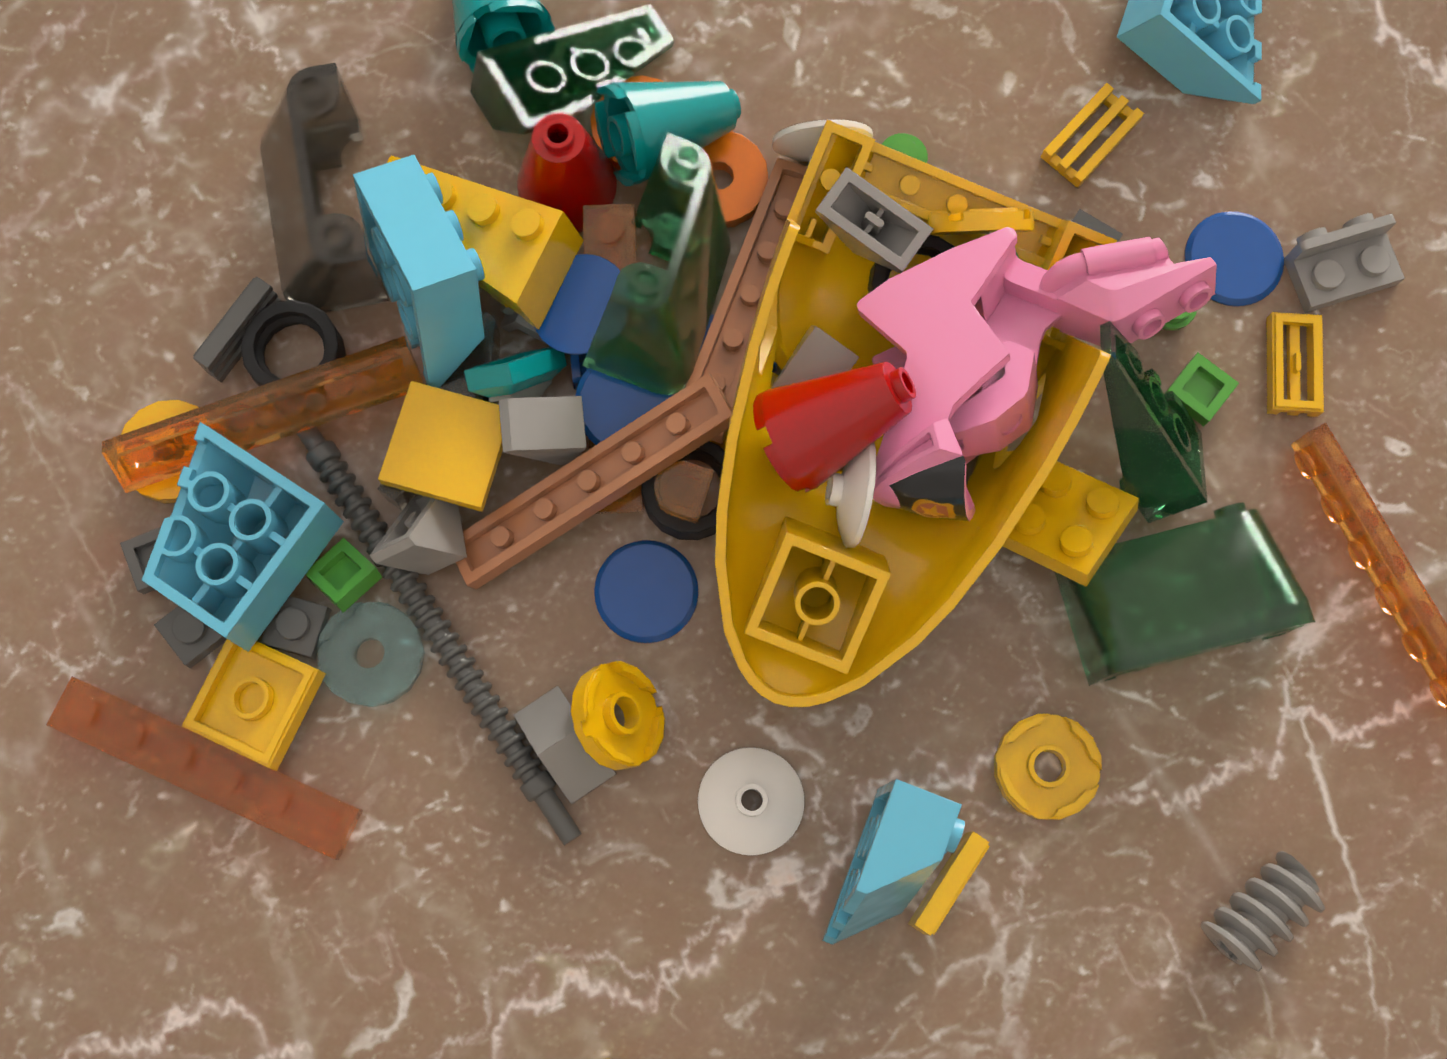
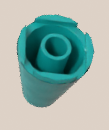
(495, 23)
(639, 115)

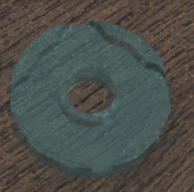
(395, 672)

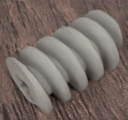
(1264, 911)

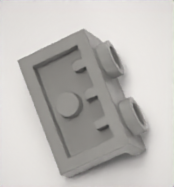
(1343, 262)

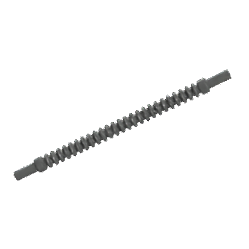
(536, 784)

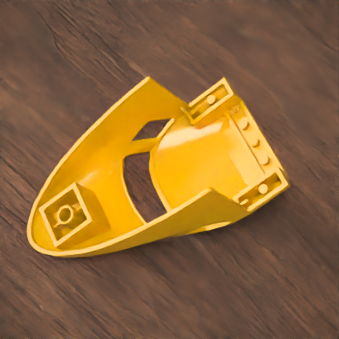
(795, 600)

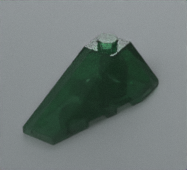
(564, 67)
(1153, 434)

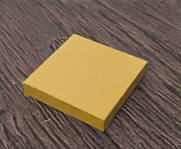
(444, 447)
(254, 702)

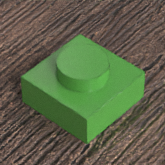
(1202, 388)
(343, 575)

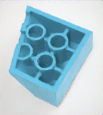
(1198, 44)
(236, 540)
(894, 856)

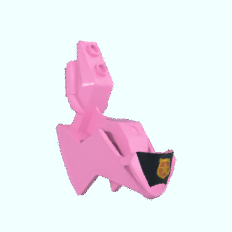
(973, 339)

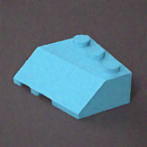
(423, 263)

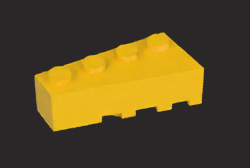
(518, 241)

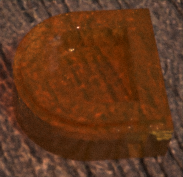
(683, 490)

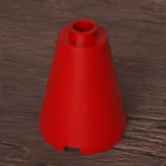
(565, 168)
(830, 420)

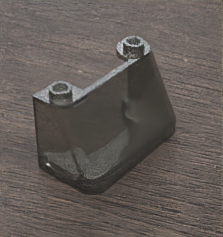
(317, 254)

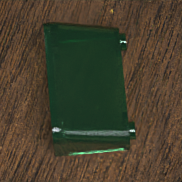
(657, 314)
(1184, 595)

